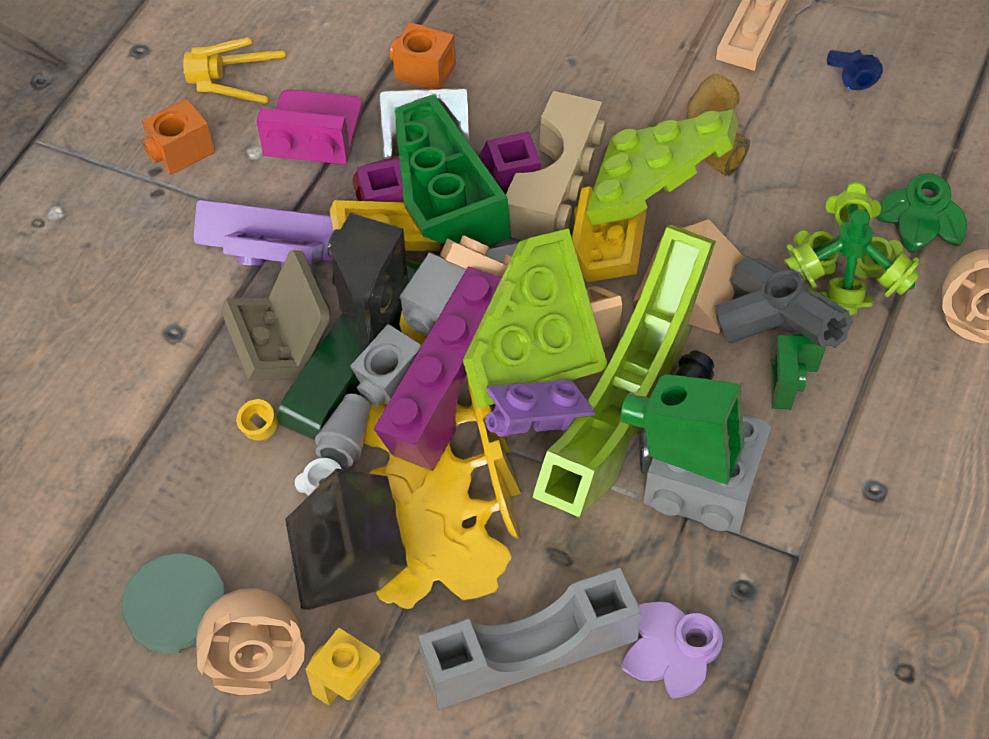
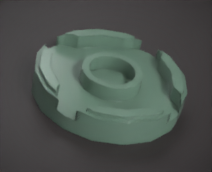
(169, 600)

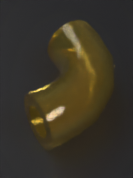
(719, 95)

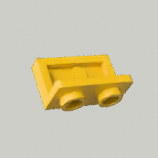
(606, 248)

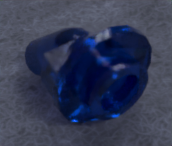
(858, 69)

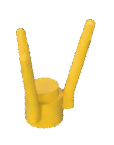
(205, 65)

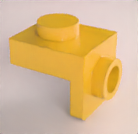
(341, 667)

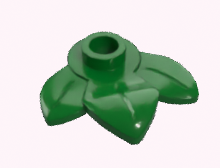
(924, 217)

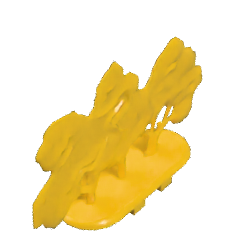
(432, 514)

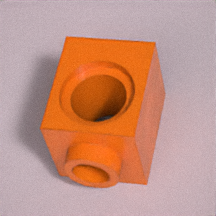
(423, 56)
(177, 137)

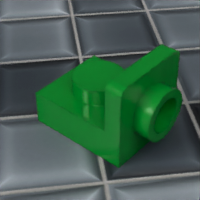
(789, 365)

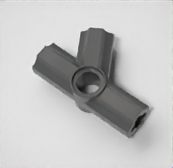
(780, 300)

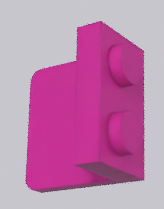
(310, 126)

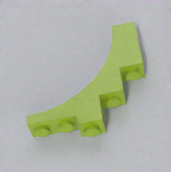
(594, 447)

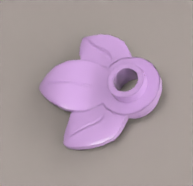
(665, 652)

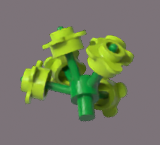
(875, 255)

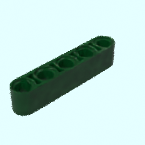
(327, 377)

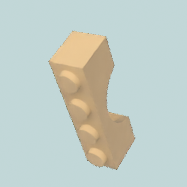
(542, 198)

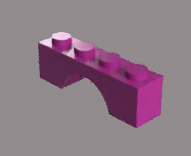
(500, 156)
(423, 408)

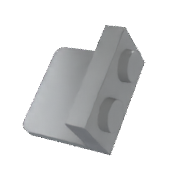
(705, 500)

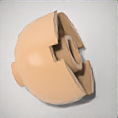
(967, 296)
(249, 641)

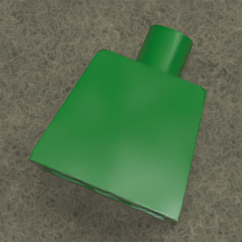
(691, 424)

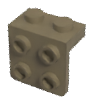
(279, 332)

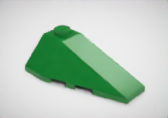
(445, 180)

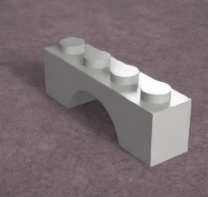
(479, 659)

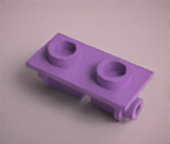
(547, 404)

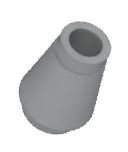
(344, 431)

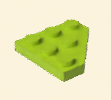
(654, 159)
(536, 321)

